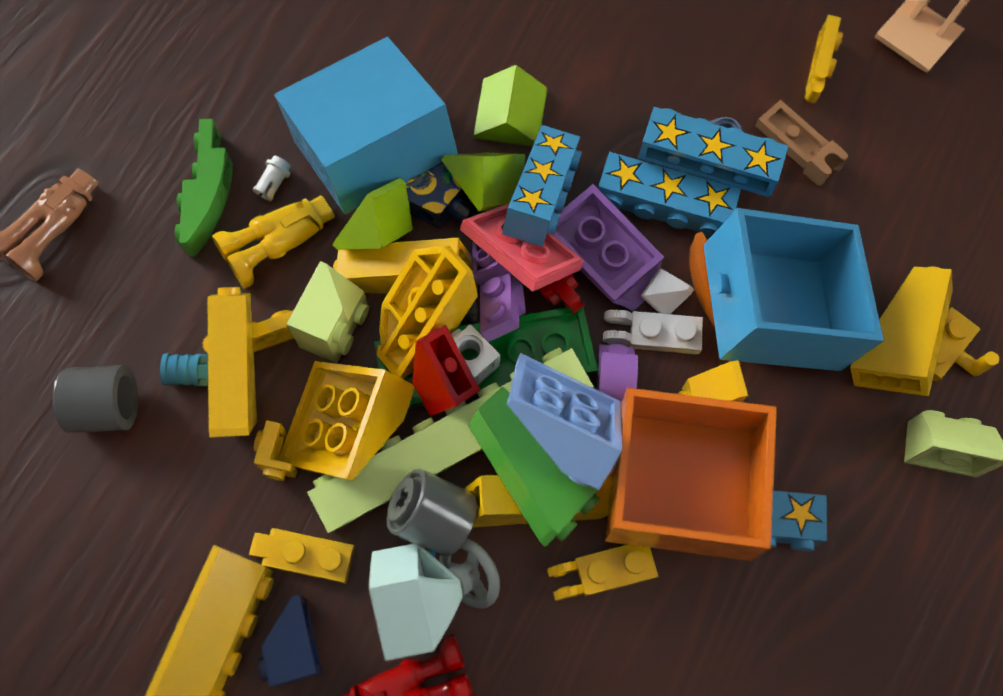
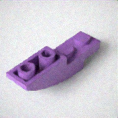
(500, 295)

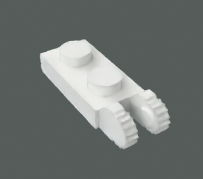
(655, 331)

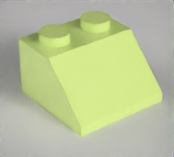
(953, 444)

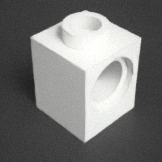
(488, 357)

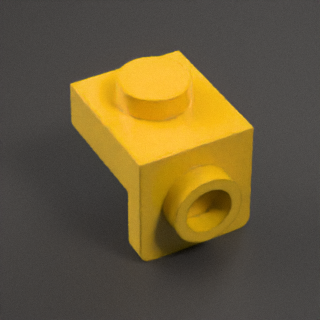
(268, 447)

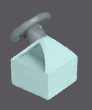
(419, 595)

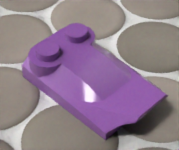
(612, 248)

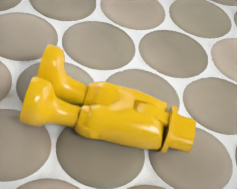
(280, 233)

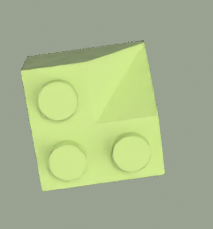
(328, 314)

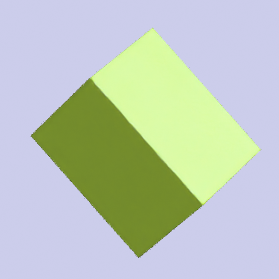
(510, 107)
(486, 177)
(378, 219)

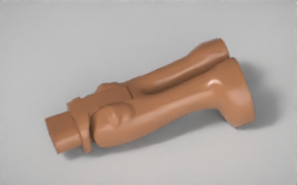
(57, 211)

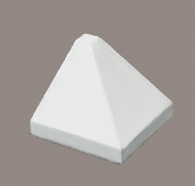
(666, 292)

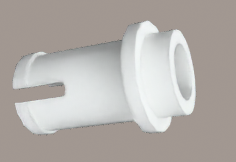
(272, 177)

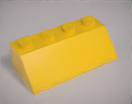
(213, 627)

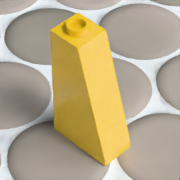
(378, 268)
(911, 335)
(230, 364)
(498, 508)

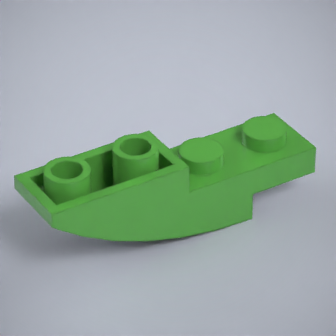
(207, 193)

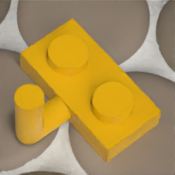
(956, 337)

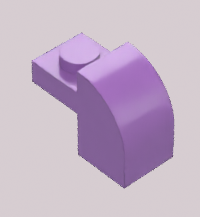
(616, 370)

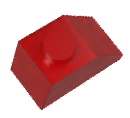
(441, 372)

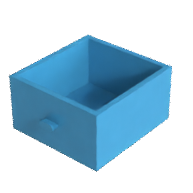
(367, 122)
(790, 291)

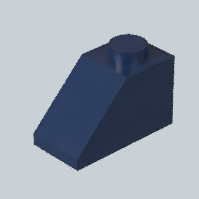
(290, 647)

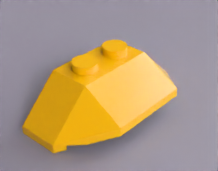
(427, 294)

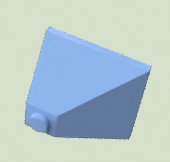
(568, 420)

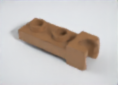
(804, 142)

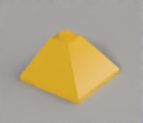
(345, 418)

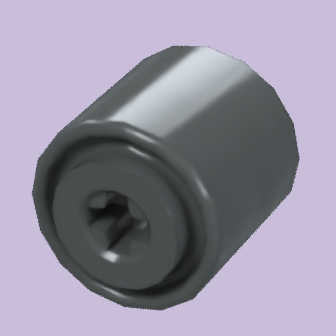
(95, 399)
(431, 512)

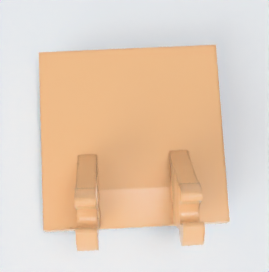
(921, 33)

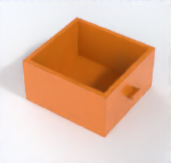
(693, 475)

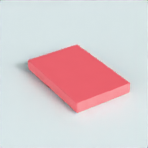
(528, 262)

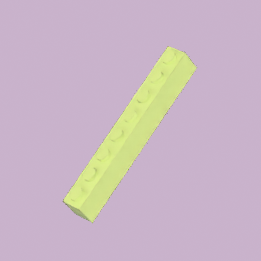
(431, 448)

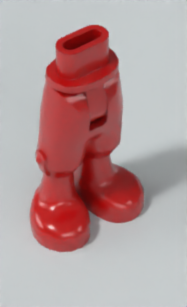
(408, 676)

